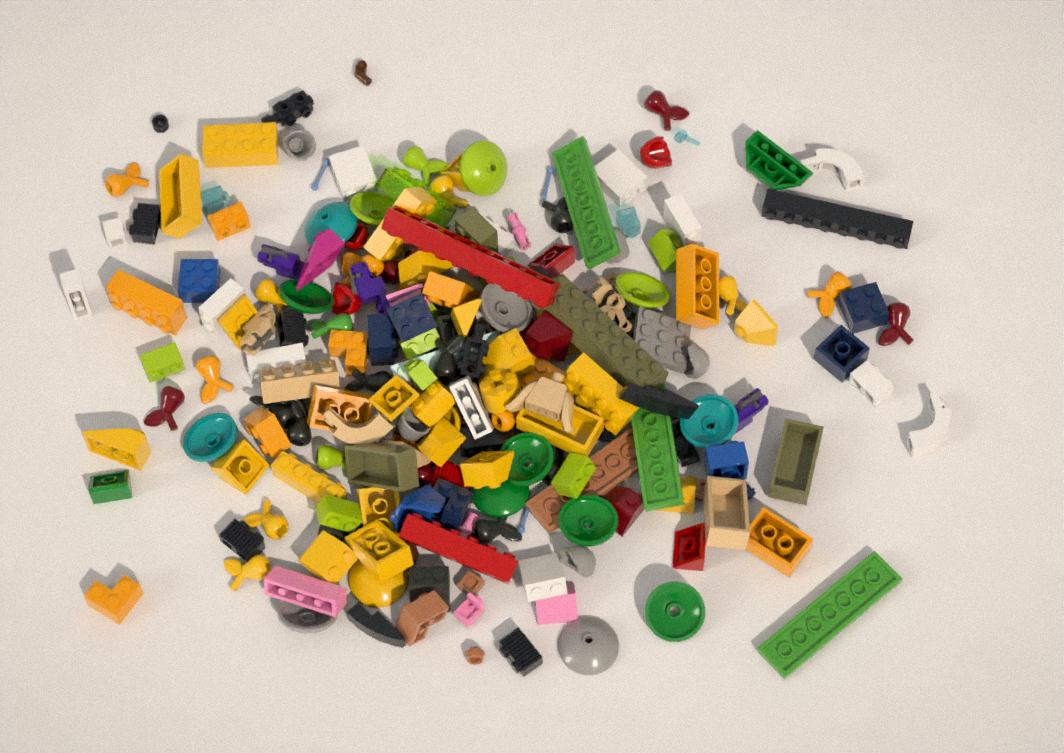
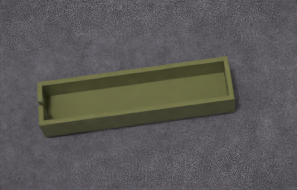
(603, 339)

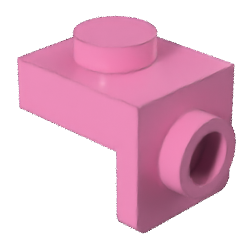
(469, 610)

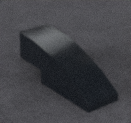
(375, 626)

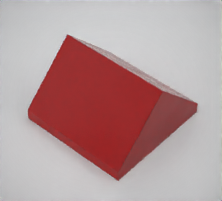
(555, 259)
(690, 548)

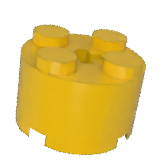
(498, 390)

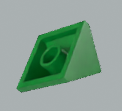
(110, 487)

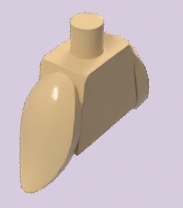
(546, 399)

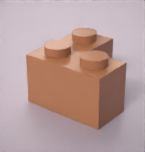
(420, 615)

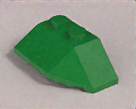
(773, 164)

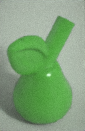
(340, 322)

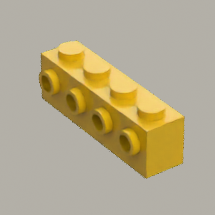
(305, 479)

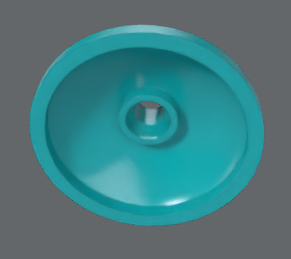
(334, 216)
(715, 412)
(210, 437)

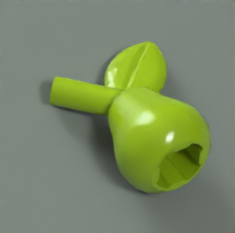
(416, 159)
(328, 457)

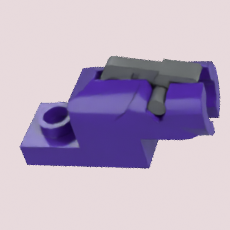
(285, 262)
(367, 287)
(749, 407)

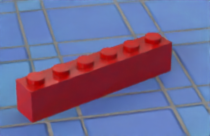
(457, 548)

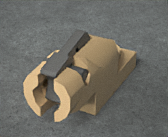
(601, 289)
(259, 330)

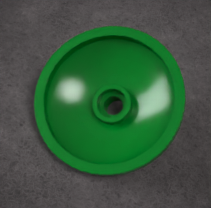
(308, 300)
(528, 449)
(501, 500)
(588, 512)
(678, 625)

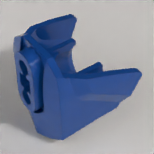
(423, 502)

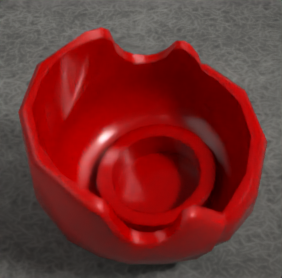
(358, 238)

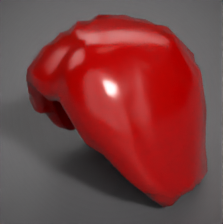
(655, 153)
(344, 300)

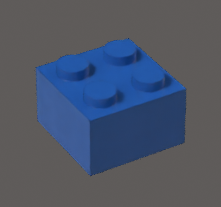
(198, 279)
(726, 460)

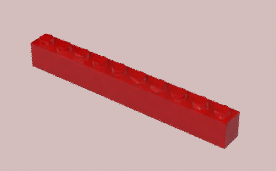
(470, 256)

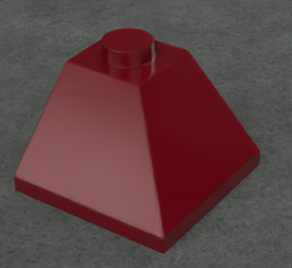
(548, 337)
(627, 505)

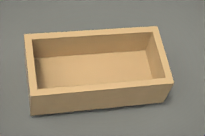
(296, 381)
(726, 513)

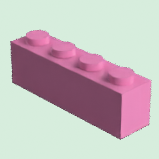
(305, 591)

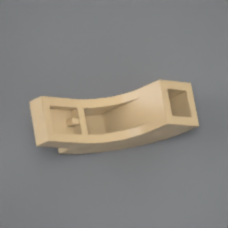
(361, 433)

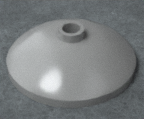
(505, 309)
(303, 619)
(588, 657)

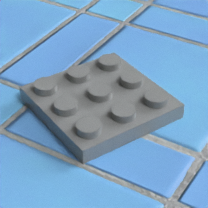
(662, 338)

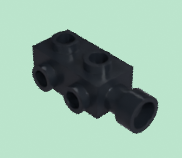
(290, 109)
(471, 359)

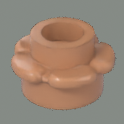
(475, 655)

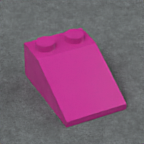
(320, 257)

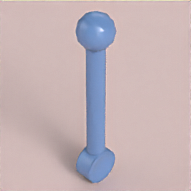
(326, 163)
(550, 170)
(521, 529)

